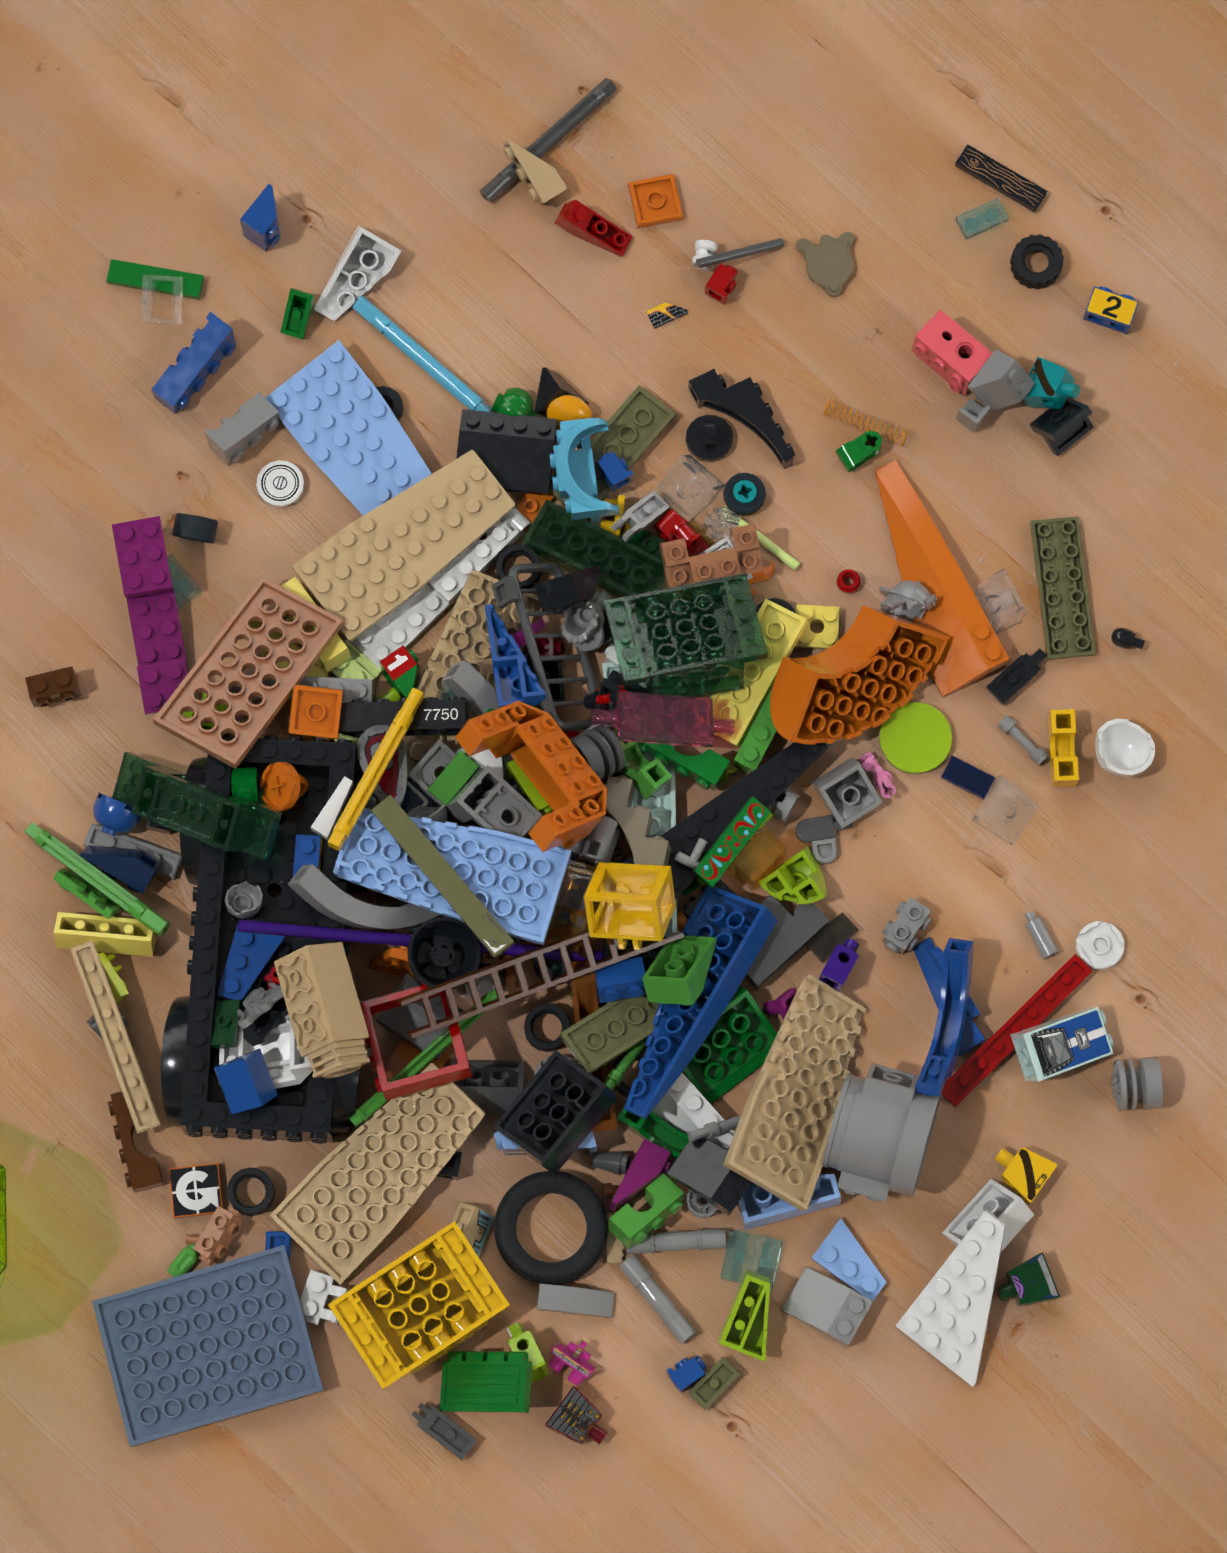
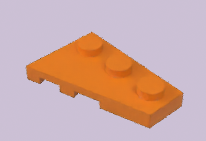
(393, 962)

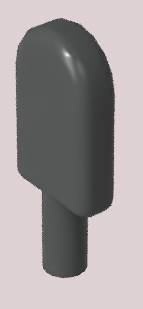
(818, 829)

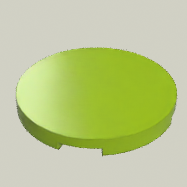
(915, 738)

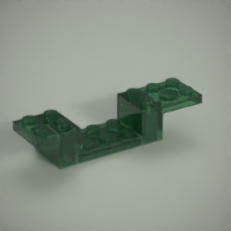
(171, 801)

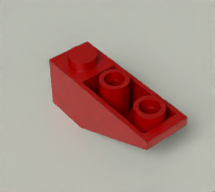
(592, 228)

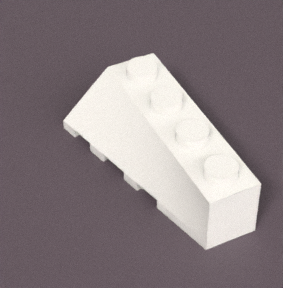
(689, 1110)

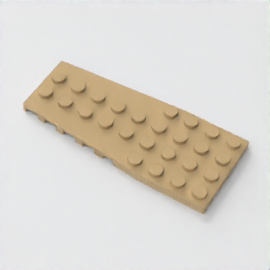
(403, 543)
(461, 640)
(796, 1094)
(376, 1176)

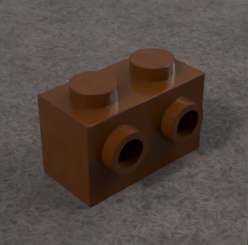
(53, 687)

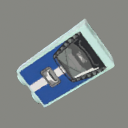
(1062, 1044)

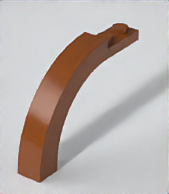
(585, 1003)

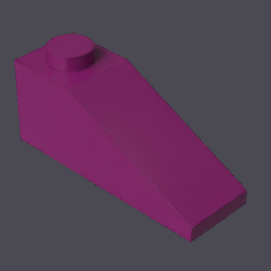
(645, 1168)

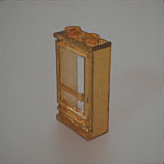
(570, 908)

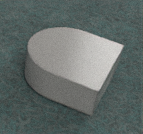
(824, 850)

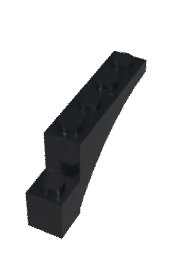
(745, 405)

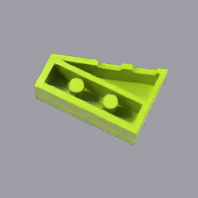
(748, 1317)

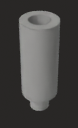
(1040, 935)

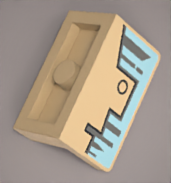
(474, 1225)

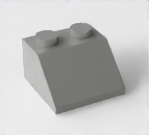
(1000, 382)
(847, 792)

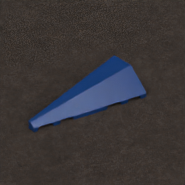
(511, 673)

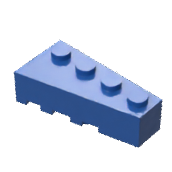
(195, 364)

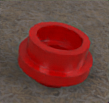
(848, 574)

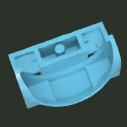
(576, 470)

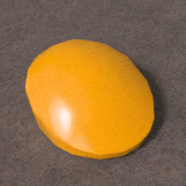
(568, 408)

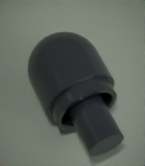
(1126, 639)

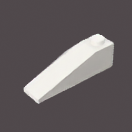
(358, 269)

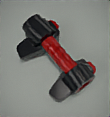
(600, 700)

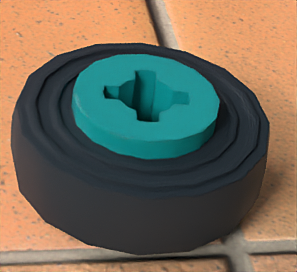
(744, 502)

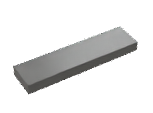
(170, 860)

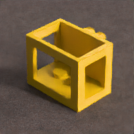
(633, 902)

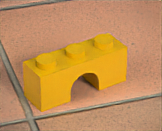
(1062, 749)

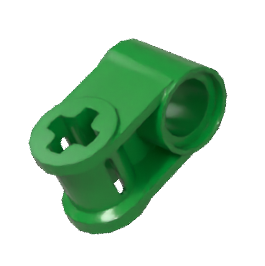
(856, 452)

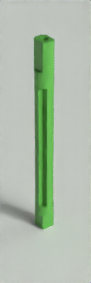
(98, 880)

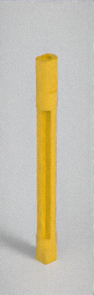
(375, 770)

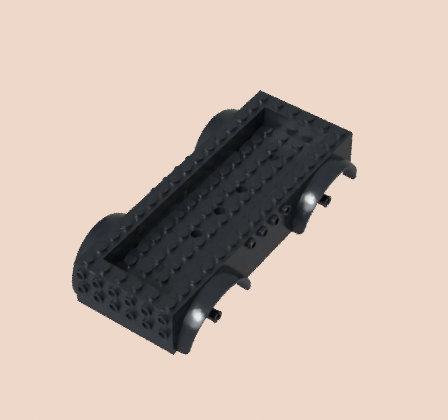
(188, 1079)

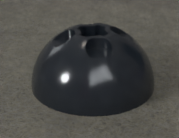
(455, 947)

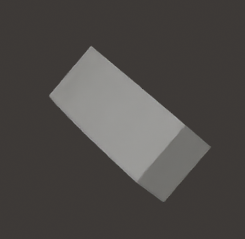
(575, 1301)

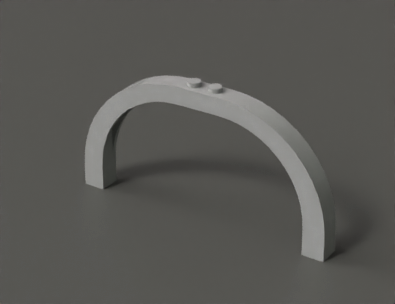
(341, 907)

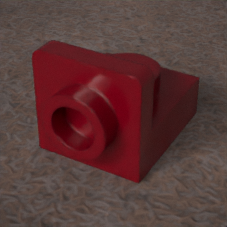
(551, 647)

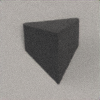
(550, 387)

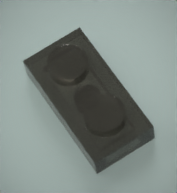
(834, 933)

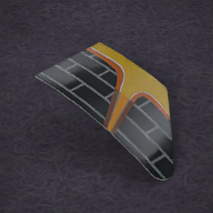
(664, 313)

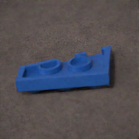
(245, 963)

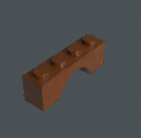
(143, 1171)

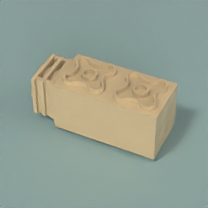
(324, 1009)

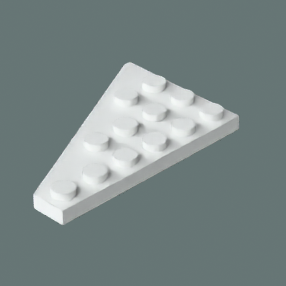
(955, 1305)

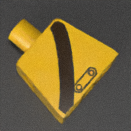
(1025, 1172)

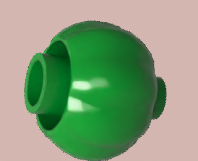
(514, 403)

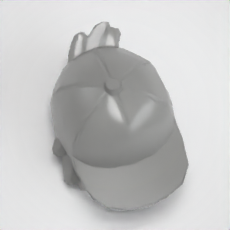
(907, 599)
(584, 625)

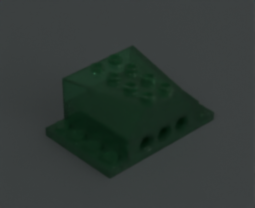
(687, 637)

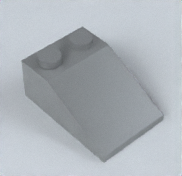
(827, 1306)

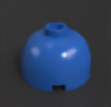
(114, 815)

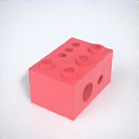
(950, 351)

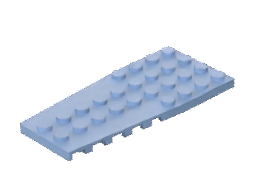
(349, 429)
(501, 869)

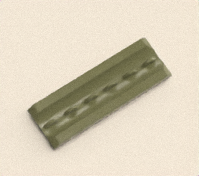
(1062, 588)

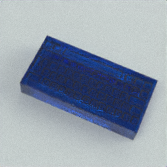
(967, 777)

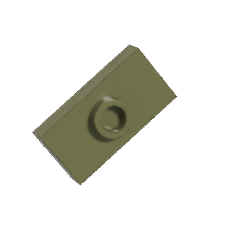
(714, 1383)

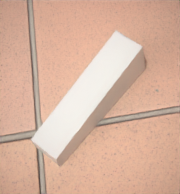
(330, 813)

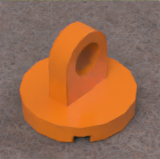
(282, 786)

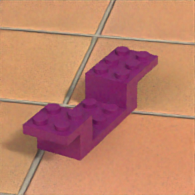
(151, 609)

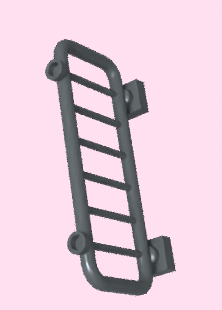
(509, 591)

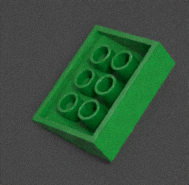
(732, 1048)

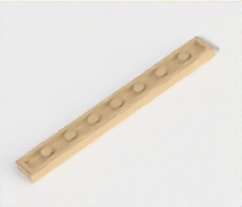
(115, 1037)

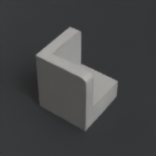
(973, 415)

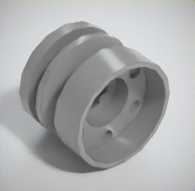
(1137, 1084)

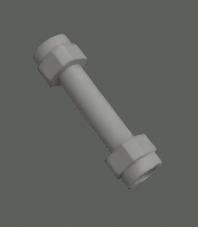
(1007, 725)

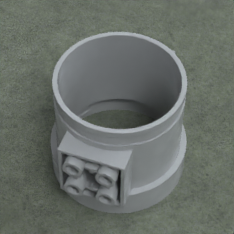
(880, 1133)

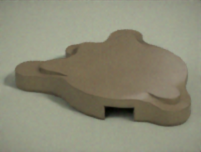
(828, 262)

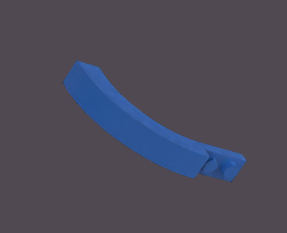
(950, 1018)

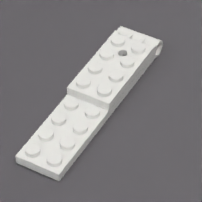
(430, 602)

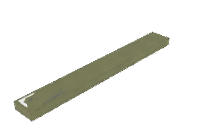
(442, 876)

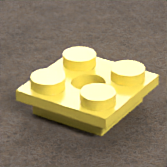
(825, 615)

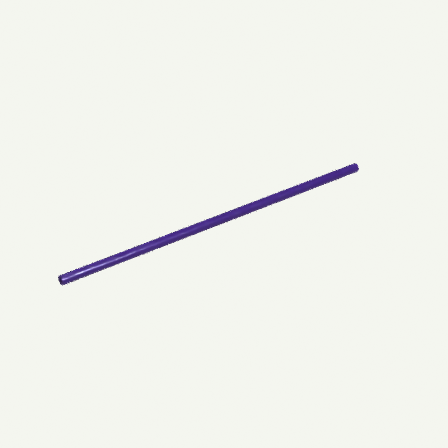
(376, 937)

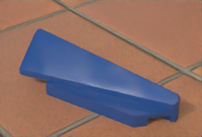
(931, 963)

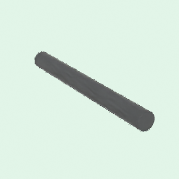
(739, 253)

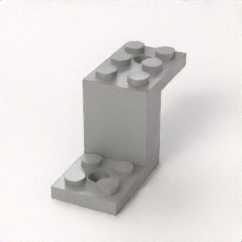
(480, 798)

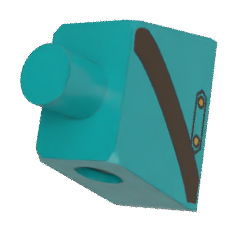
(1051, 385)

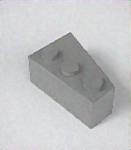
(243, 429)

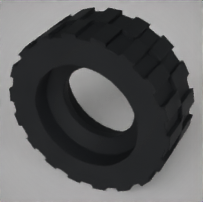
(1036, 279)

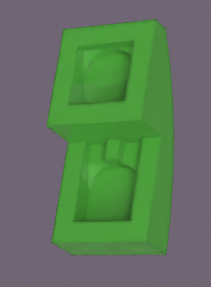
(452, 778)

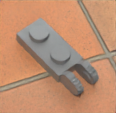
(641, 514)

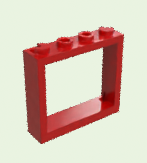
(421, 1081)

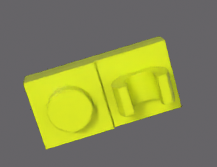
(116, 984)

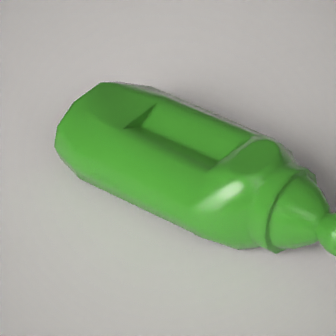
(184, 1261)

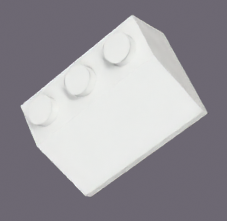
(998, 1201)

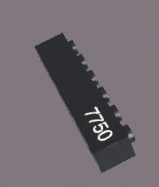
(431, 717)

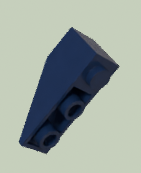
(128, 865)

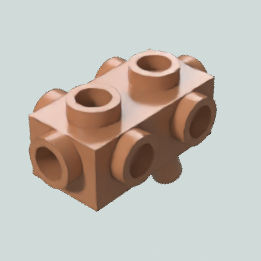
(217, 1235)

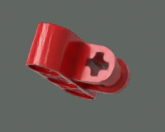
(674, 527)

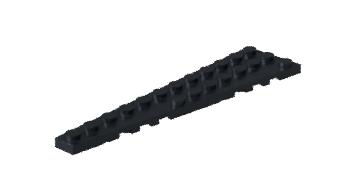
(710, 821)

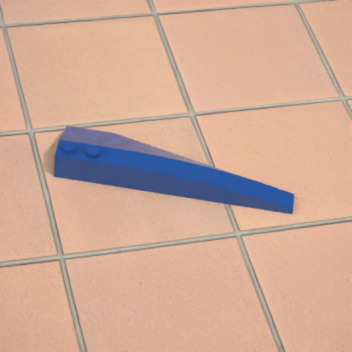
(680, 1029)

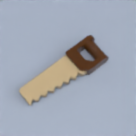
(614, 1245)

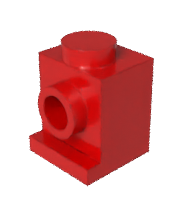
(721, 283)

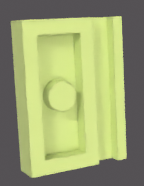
(357, 666)

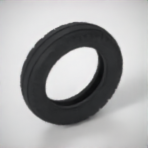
(555, 1272)

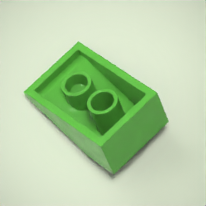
(679, 971)

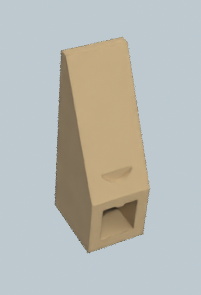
(539, 176)

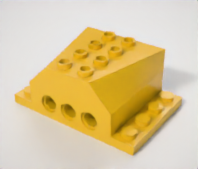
(419, 1306)

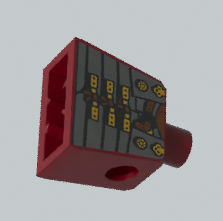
(576, 1419)

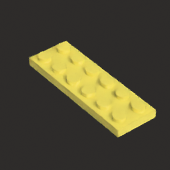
(781, 633)

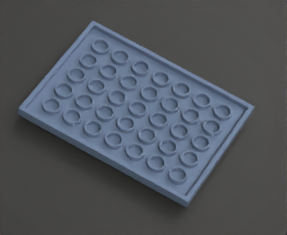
(207, 1346)

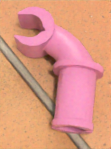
(882, 778)

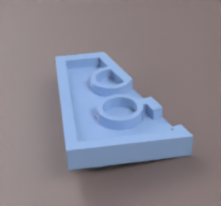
(848, 1262)

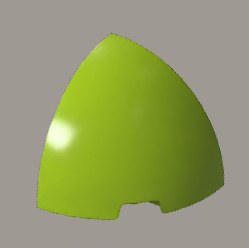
(796, 879)

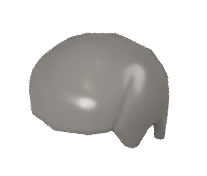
(243, 900)

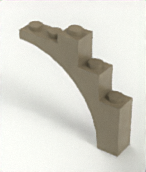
(635, 823)

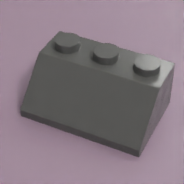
(412, 1016)
(493, 1083)

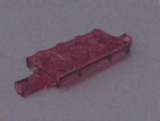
(664, 719)

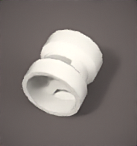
(703, 249)

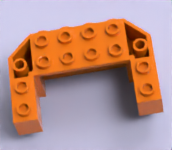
(549, 763)

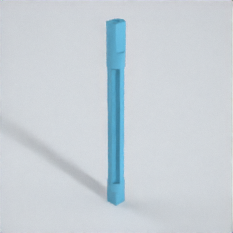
(420, 355)

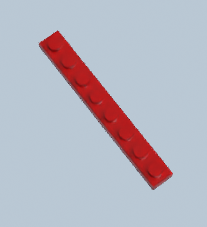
(1001, 1043)

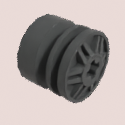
(600, 750)

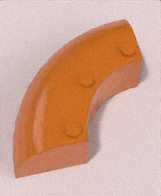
(854, 680)

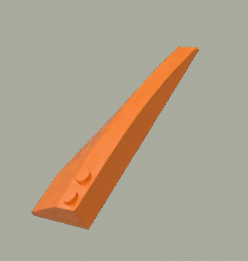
(924, 557)

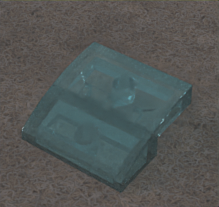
(751, 1253)

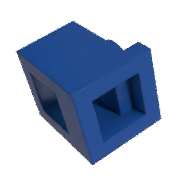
(614, 471)
(686, 1372)

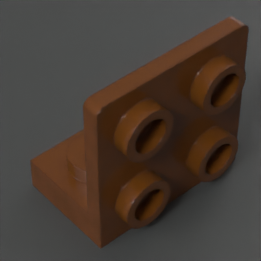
(509, 978)

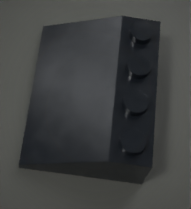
(511, 448)
(555, 1112)

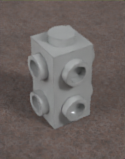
(902, 932)

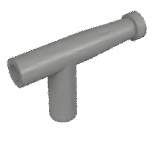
(693, 860)

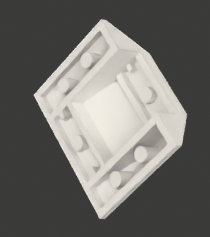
(279, 1053)

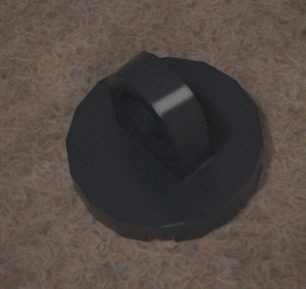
(709, 438)

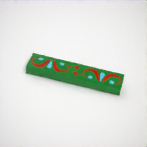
(731, 841)

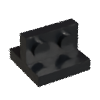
(1063, 425)

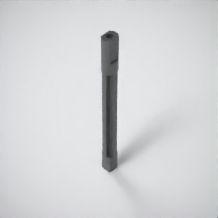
(551, 137)

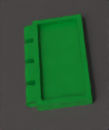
(486, 1382)

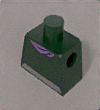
(1030, 1283)

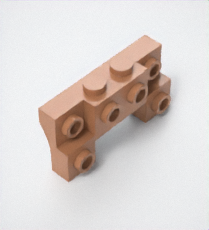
(740, 559)

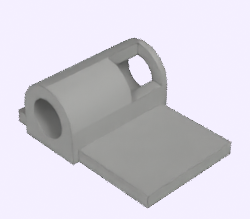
(603, 833)

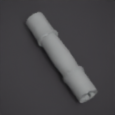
(681, 1241)
(657, 1299)

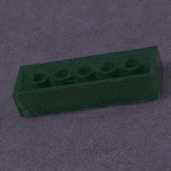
(581, 545)

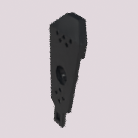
(263, 1025)

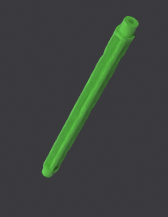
(418, 1063)

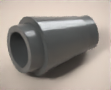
(613, 1162)

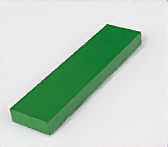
(131, 274)

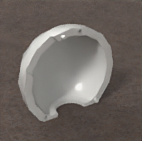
(1124, 748)

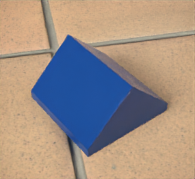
(246, 1082)

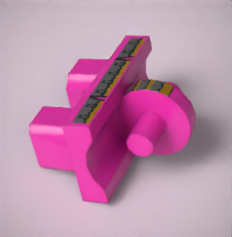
(572, 1357)

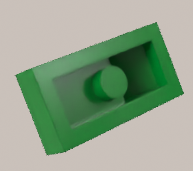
(297, 313)

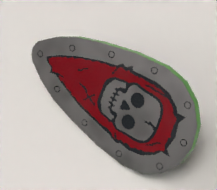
(395, 776)

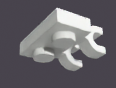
(316, 1295)

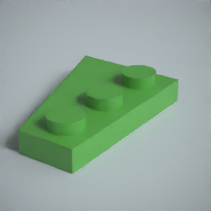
(72, 882)

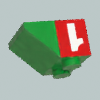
(401, 670)

